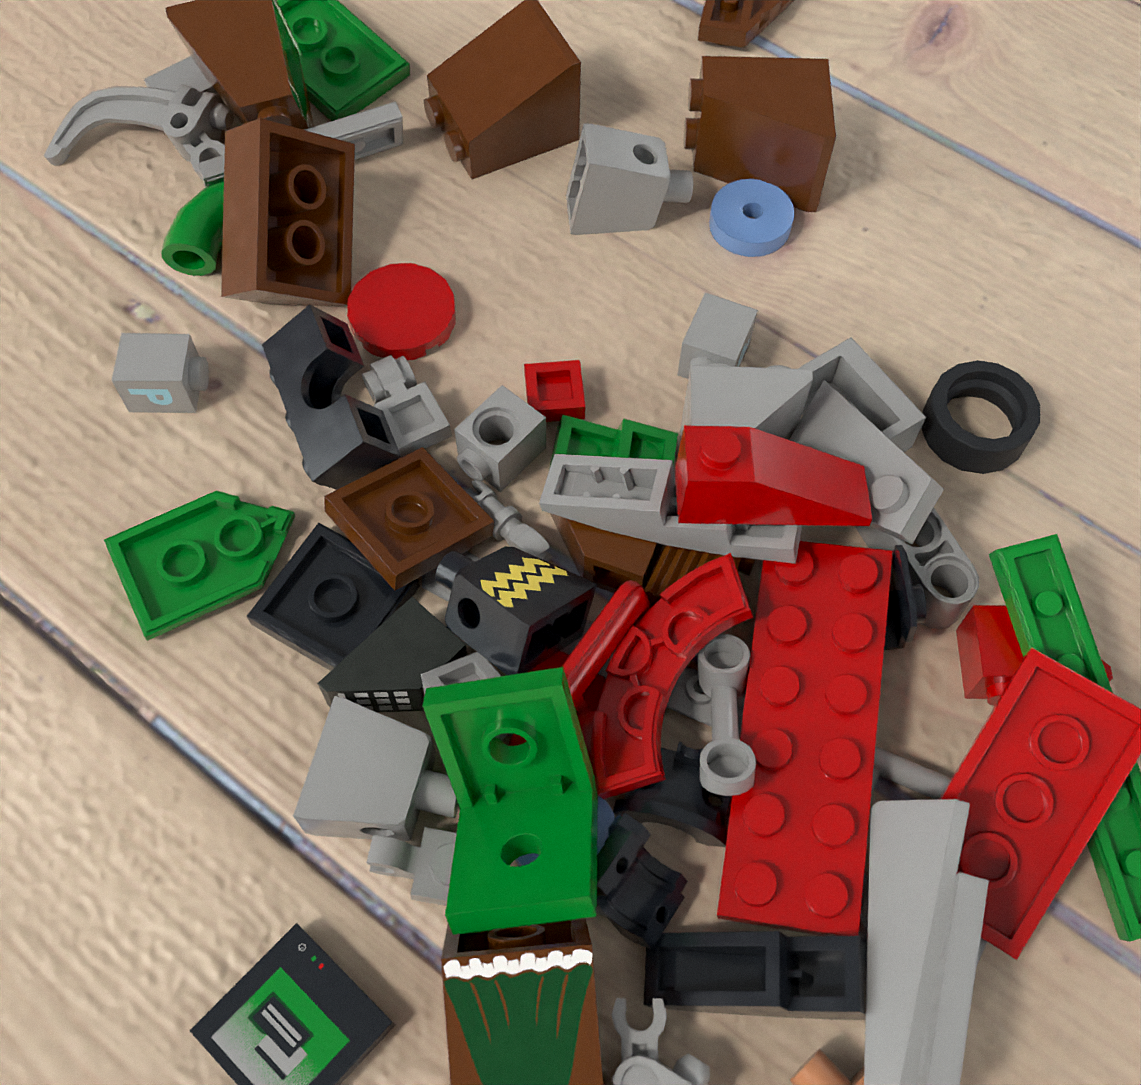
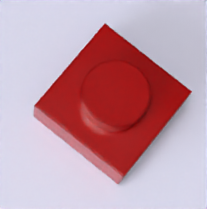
(555, 389)

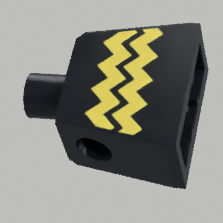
(514, 606)

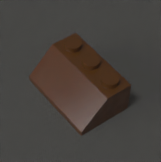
(287, 216)

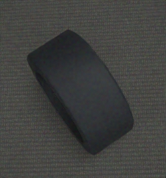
(996, 385)

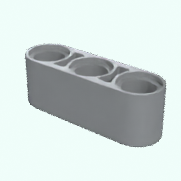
(937, 563)

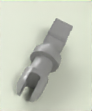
(508, 523)

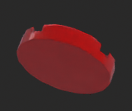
(401, 311)

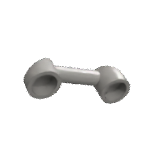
(726, 762)

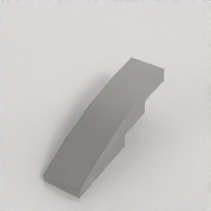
(641, 502)

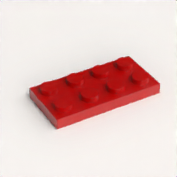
(1039, 789)

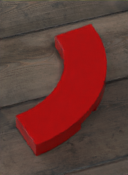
(647, 668)

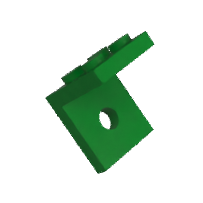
(517, 801)

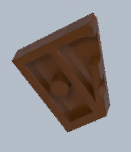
(737, 20)

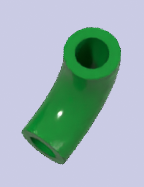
(196, 233)

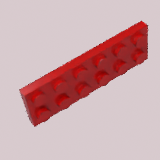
(813, 728)

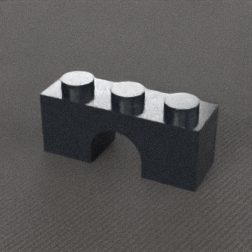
(335, 434)

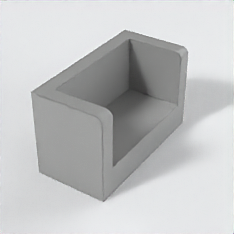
(868, 390)

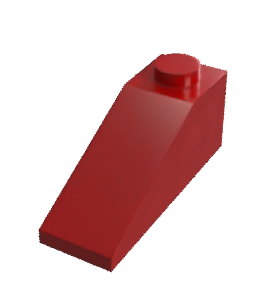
(765, 480)

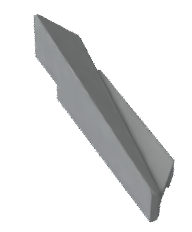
(919, 943)

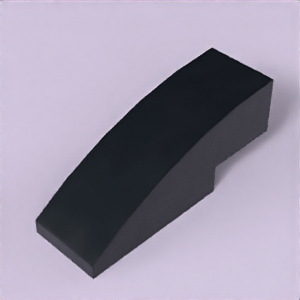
(759, 974)

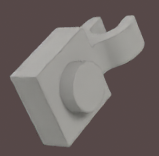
(427, 864)

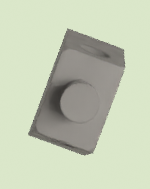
(621, 182)
(371, 777)

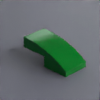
(628, 441)

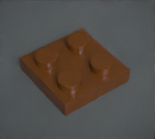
(408, 517)

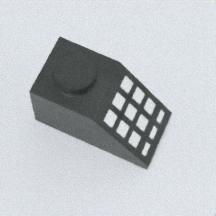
(389, 663)

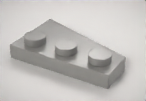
(897, 487)

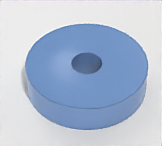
(745, 235)

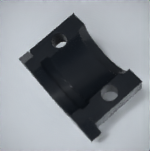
(679, 799)
(635, 887)

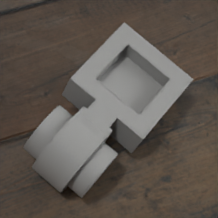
(408, 407)

